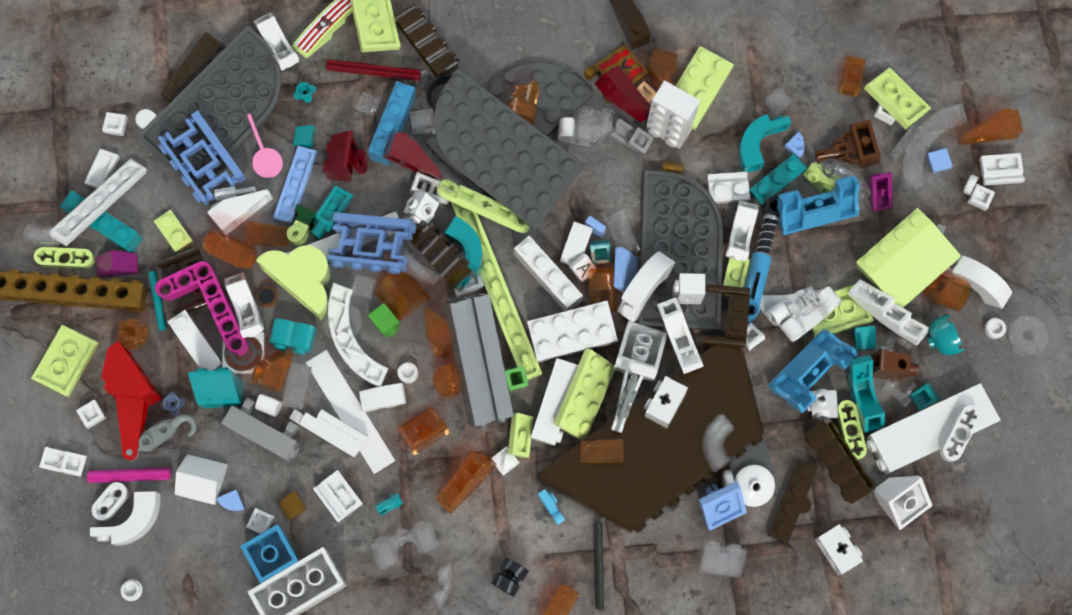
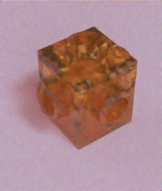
(128, 329)

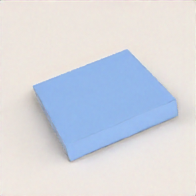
(625, 268)

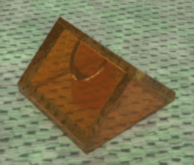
(400, 294)
(423, 430)

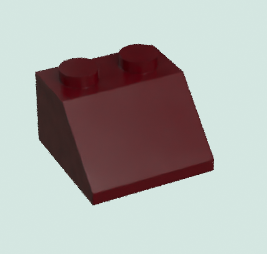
(339, 160)

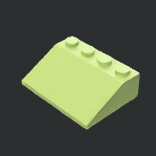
(908, 258)

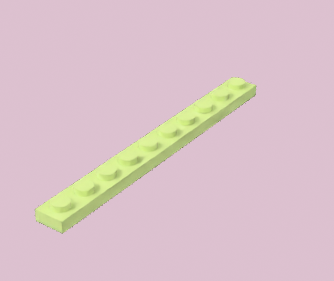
(501, 299)

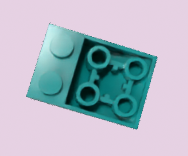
(216, 388)

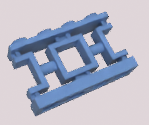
(214, 150)
(370, 226)

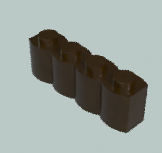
(426, 42)
(440, 254)
(841, 463)

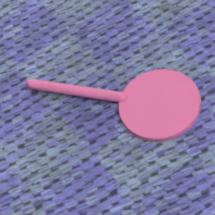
(266, 161)

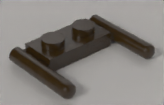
(189, 258)
(736, 316)

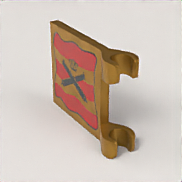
(623, 58)

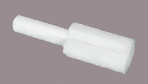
(230, 192)

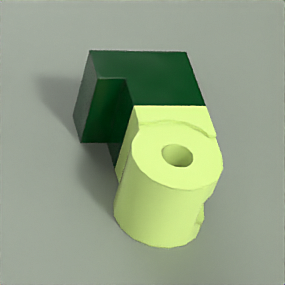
(302, 226)

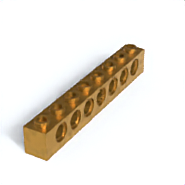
(134, 300)

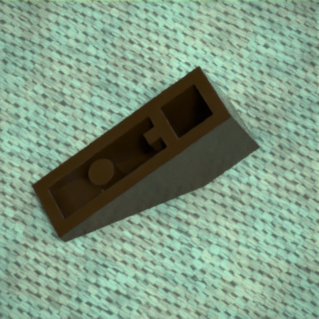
(631, 22)

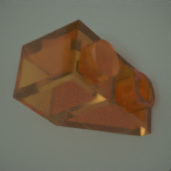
(662, 66)
(271, 371)

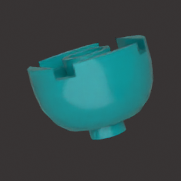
(944, 336)

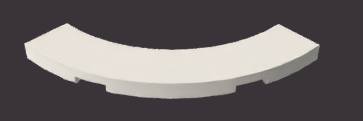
(344, 340)

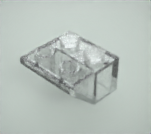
(721, 560)

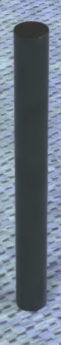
(599, 581)

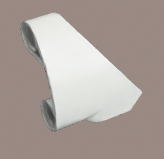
(777, 313)

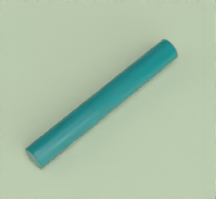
(157, 302)

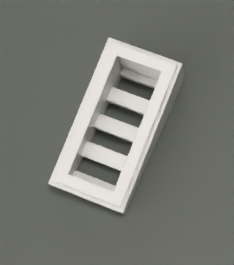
(427, 180)

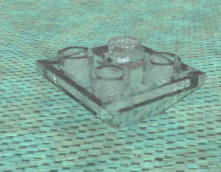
(594, 125)

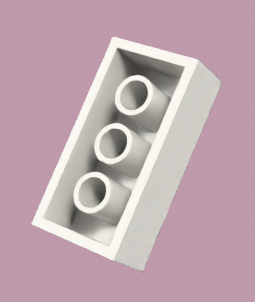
(672, 115)
(572, 331)
(298, 586)

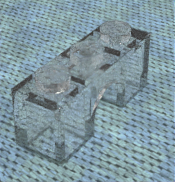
(386, 549)

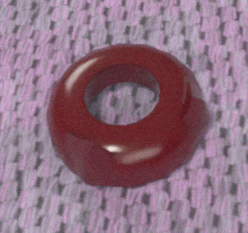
(360, 161)

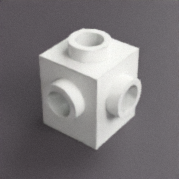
(421, 208)
(825, 405)

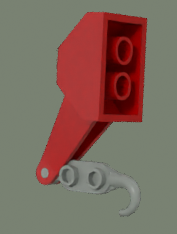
(133, 396)

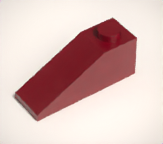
(623, 93)
(410, 155)

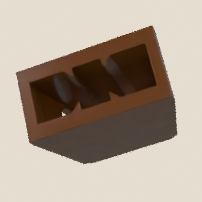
(892, 365)

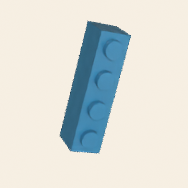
(392, 120)

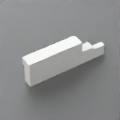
(332, 431)

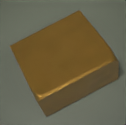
(671, 166)
(292, 505)

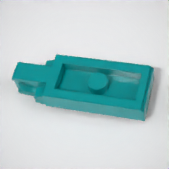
(335, 202)

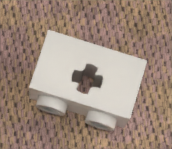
(689, 288)
(662, 413)
(844, 560)

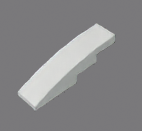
(887, 312)

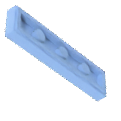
(295, 184)

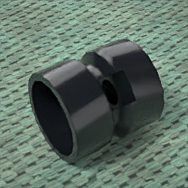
(505, 583)

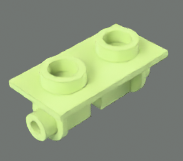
(816, 177)

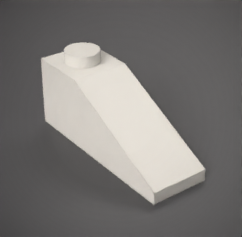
(235, 210)
(194, 341)

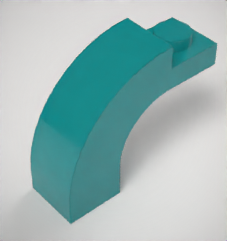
(749, 150)
(466, 237)
(863, 394)

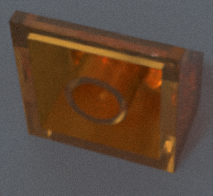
(437, 334)

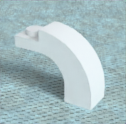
(276, 40)
(741, 231)
(982, 279)
(643, 285)
(244, 305)
(679, 335)
(138, 524)

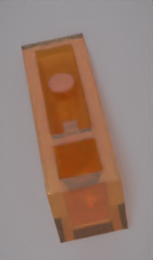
(1000, 126)
(466, 480)

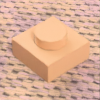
(647, 92)

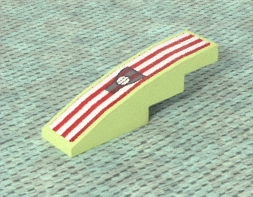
(322, 28)

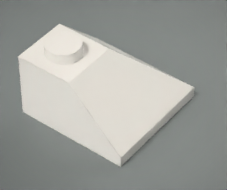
(903, 499)

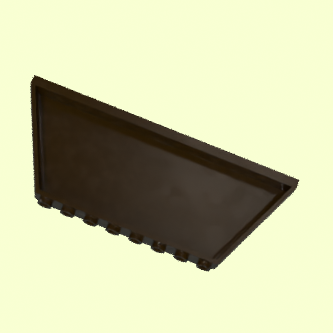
(660, 460)

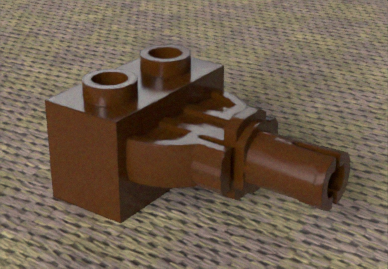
(854, 146)

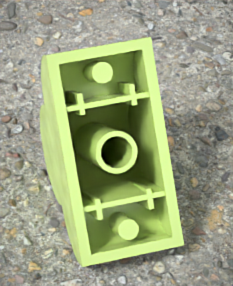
(301, 274)

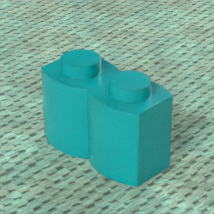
(293, 336)

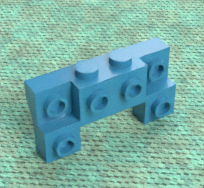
(818, 210)
(808, 367)

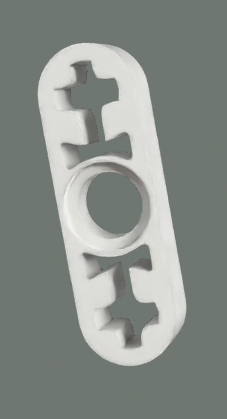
(951, 436)

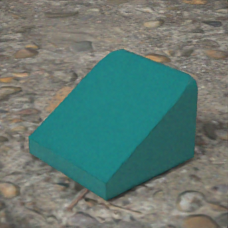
(304, 136)
(600, 251)
(864, 338)
(924, 396)

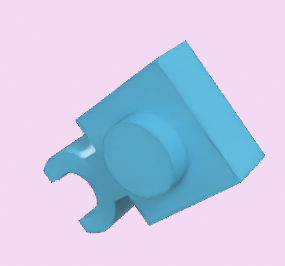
(549, 501)

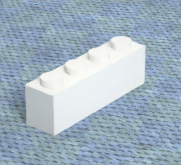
(547, 274)
(558, 385)

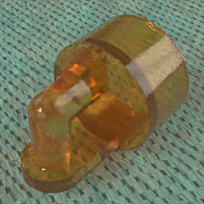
(525, 107)
(600, 280)
(953, 294)
(447, 381)

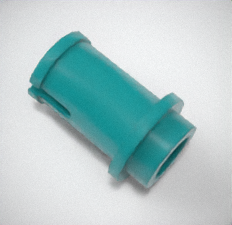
(389, 504)

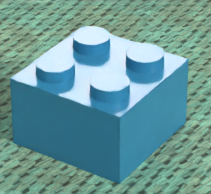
(270, 553)

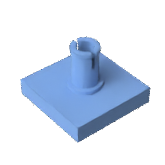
(722, 505)

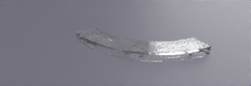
(919, 144)

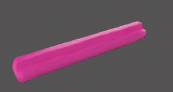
(128, 475)

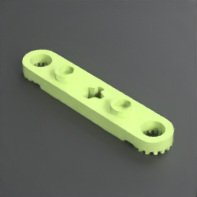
(474, 201)

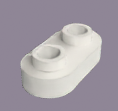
(110, 501)

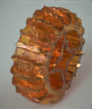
(229, 249)

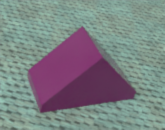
(881, 191)
(117, 264)

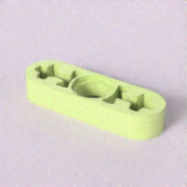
(49, 262)
(856, 422)

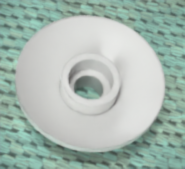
(755, 474)

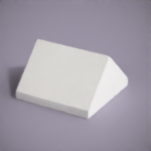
(199, 479)

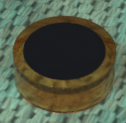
(267, 296)

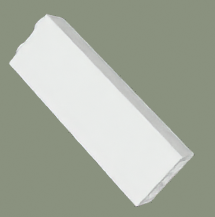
(928, 429)

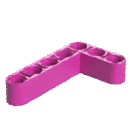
(213, 301)

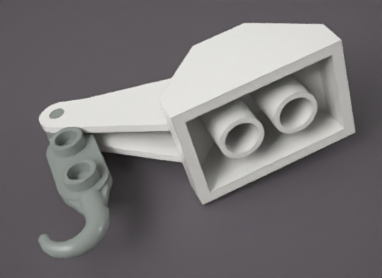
(638, 357)

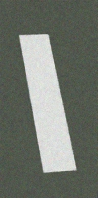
(350, 410)

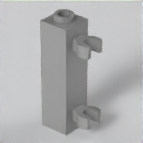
(261, 434)

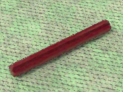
(373, 69)

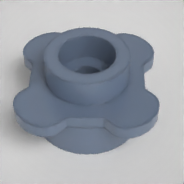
(172, 397)

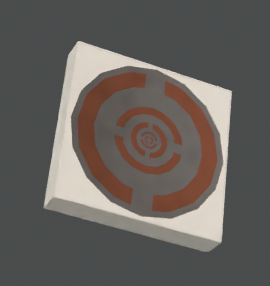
(245, 363)

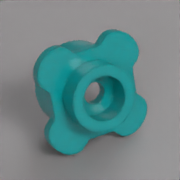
(302, 86)

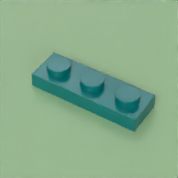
(777, 179)

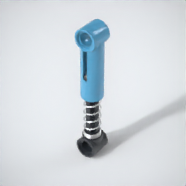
(761, 259)

